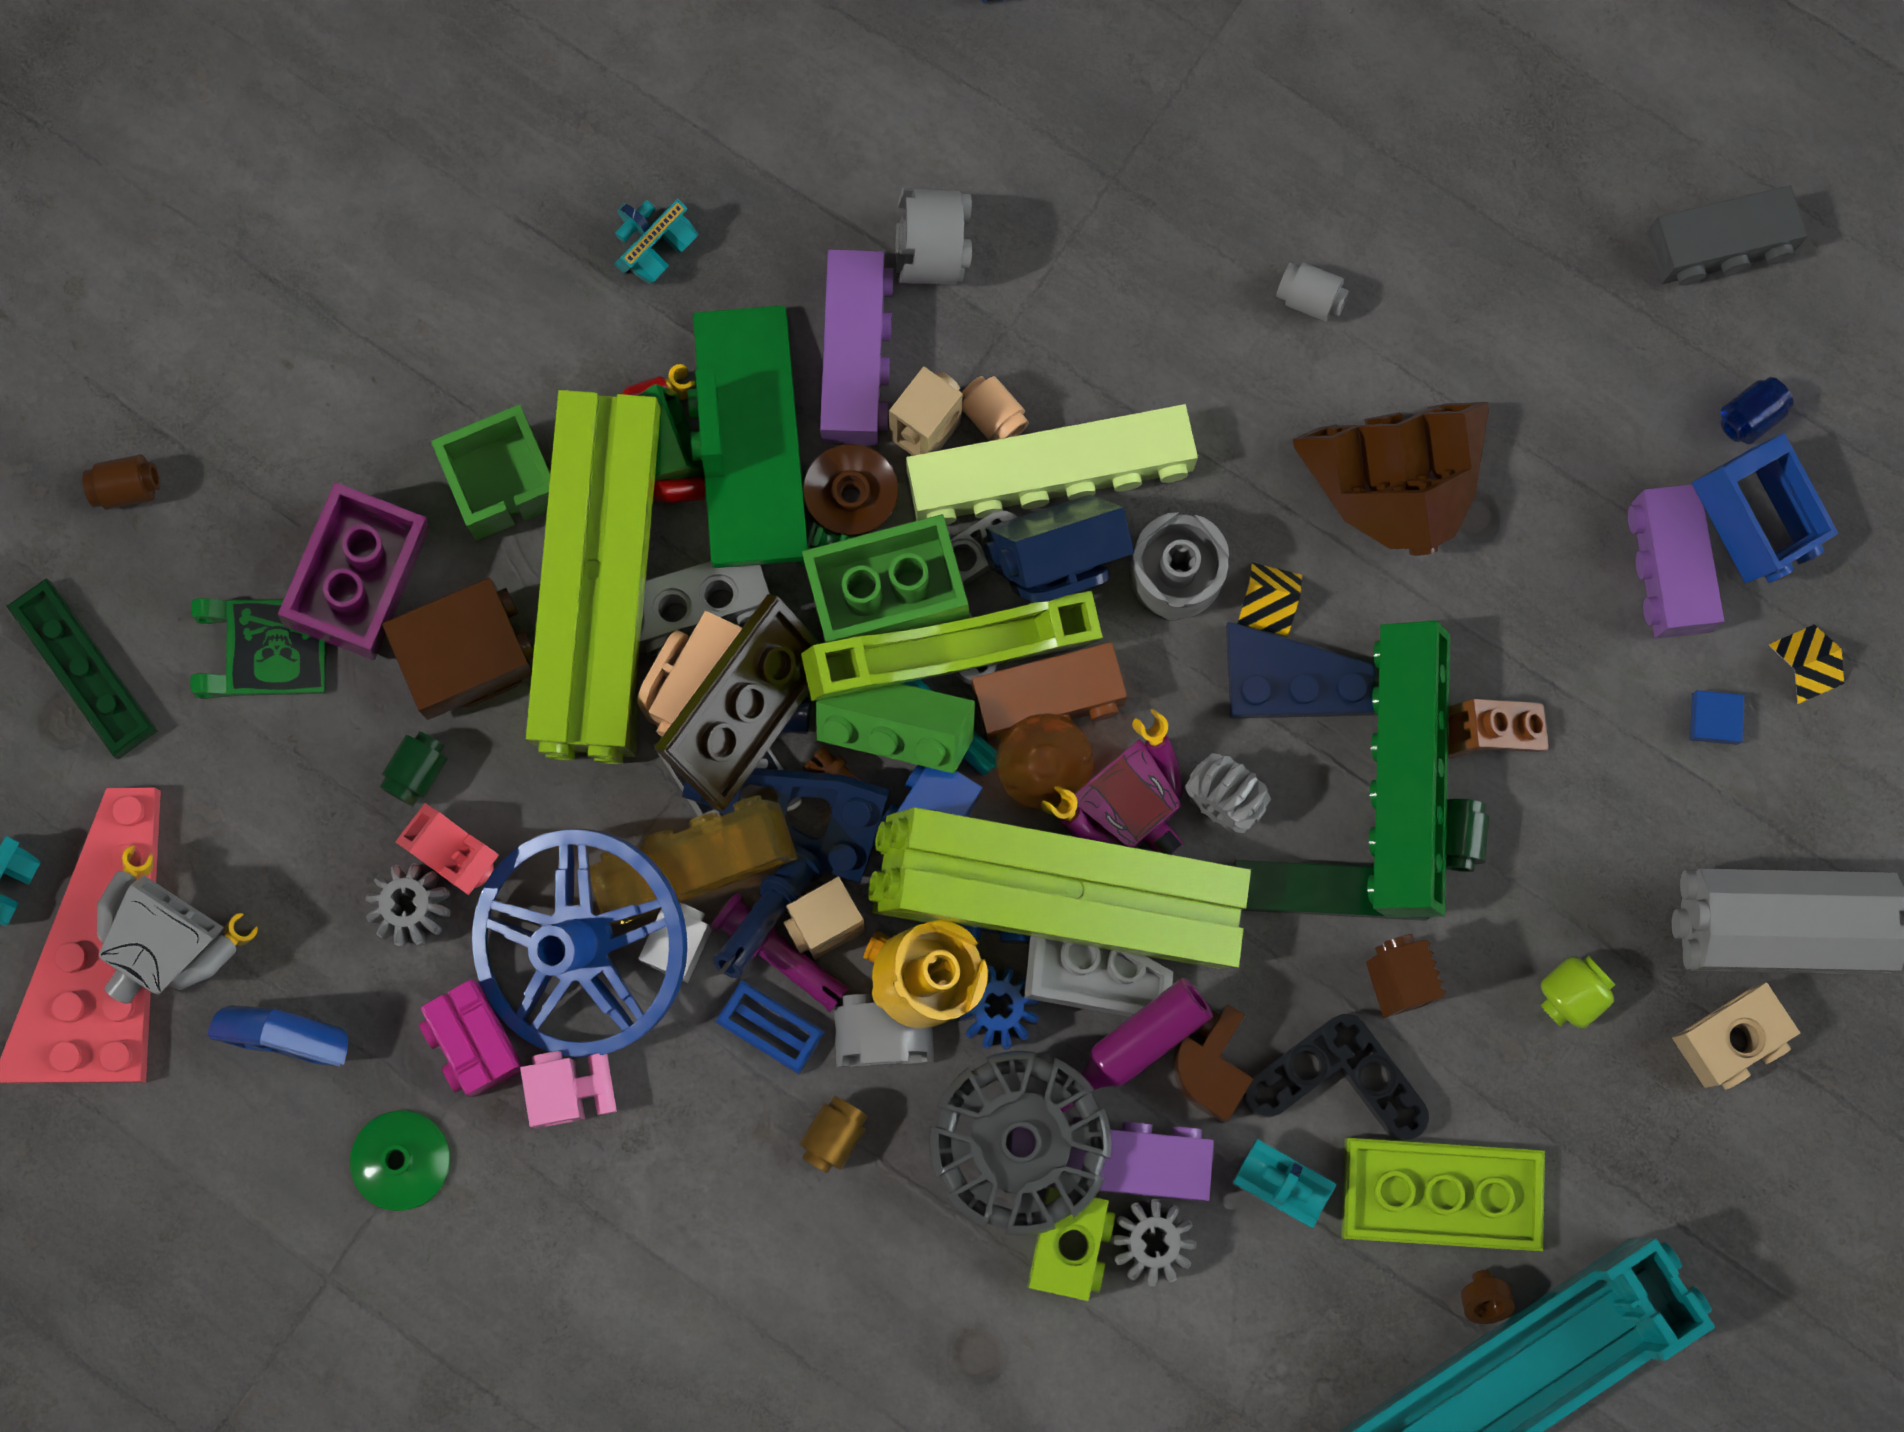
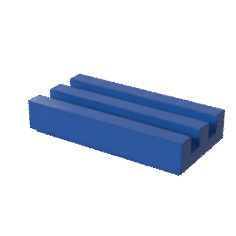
(805, 1049)

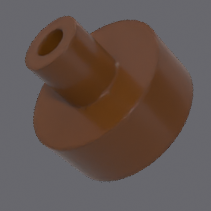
(1487, 1299)

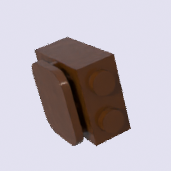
(460, 648)

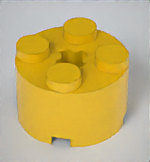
(929, 974)

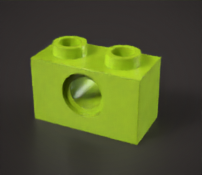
(1066, 1277)

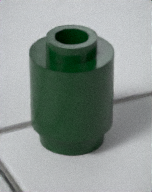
(413, 768)
(1466, 834)

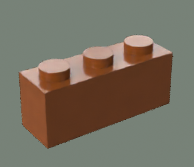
(1062, 685)

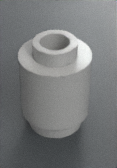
(1312, 291)

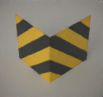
(1271, 599)
(1814, 659)

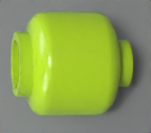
(1577, 992)

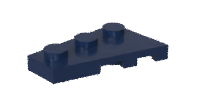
(1292, 679)

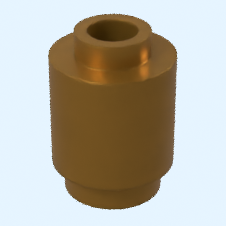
(833, 1135)

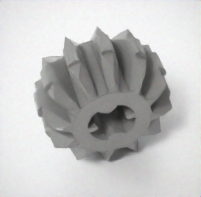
(1228, 793)
(425, 900)
(1169, 1238)

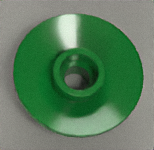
(424, 1166)

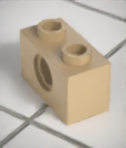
(926, 413)
(824, 919)
(1708, 1043)

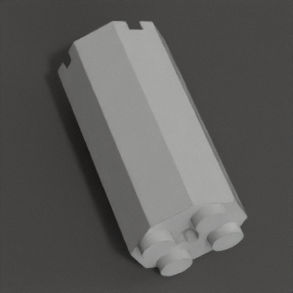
(1790, 921)

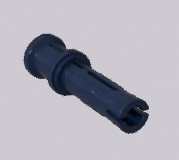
(776, 894)

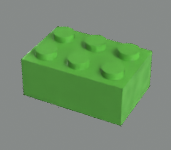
(887, 581)

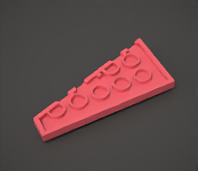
(67, 1019)

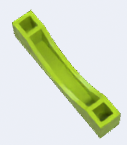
(950, 647)

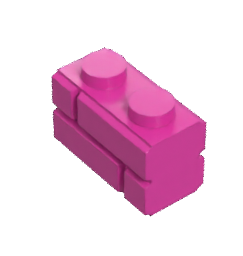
(470, 1039)

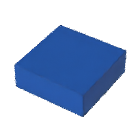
(1717, 717)

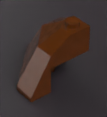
(1401, 477)

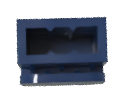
(1059, 548)

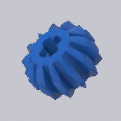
(997, 1024)

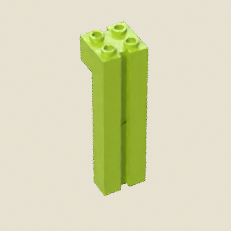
(593, 577)
(1058, 888)

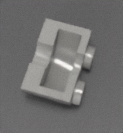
(871, 1037)

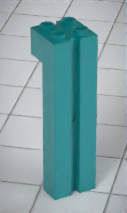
(1556, 1349)

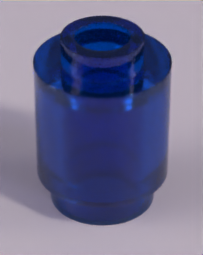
(1756, 410)

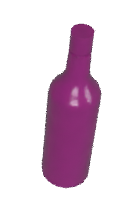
(1146, 1036)

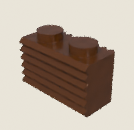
(1404, 975)

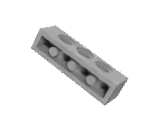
(692, 589)

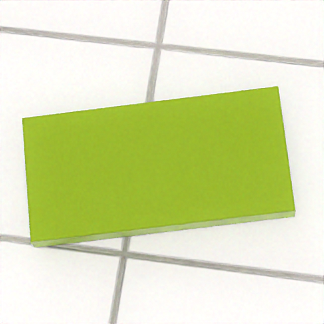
(1443, 1194)

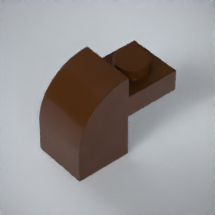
(1204, 1076)

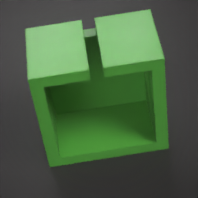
(495, 471)

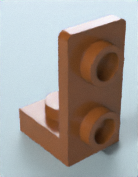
(1496, 726)

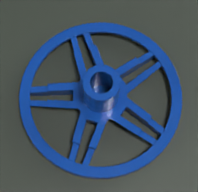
(576, 942)

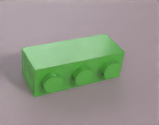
(900, 725)

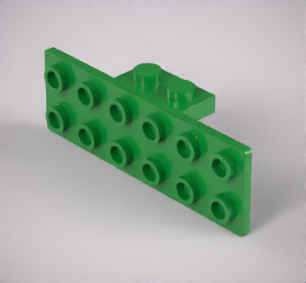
(748, 436)

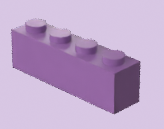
(854, 347)
(1144, 1161)

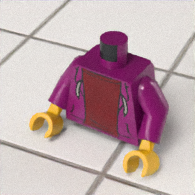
(1130, 796)

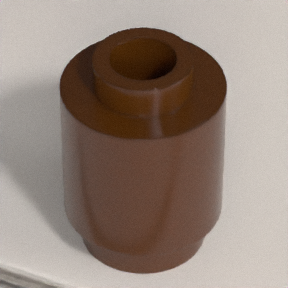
(121, 482)

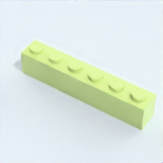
(1053, 464)

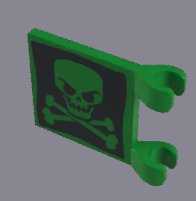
(260, 652)

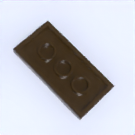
(741, 704)

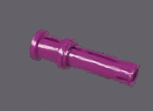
(784, 956)

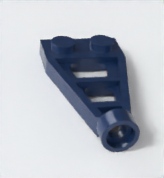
(852, 822)

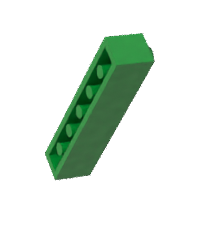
(1410, 770)

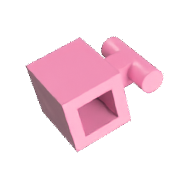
(556, 1093)

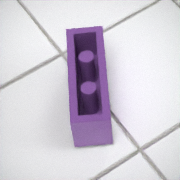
(1675, 562)

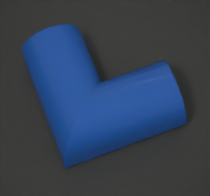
(280, 1033)

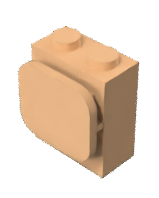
(683, 668)

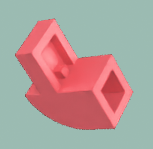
(448, 849)

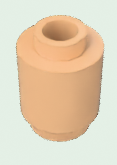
(993, 409)

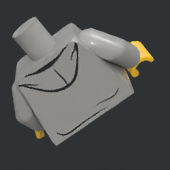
(157, 936)

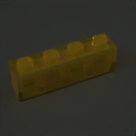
(699, 858)

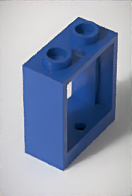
(1791, 497)

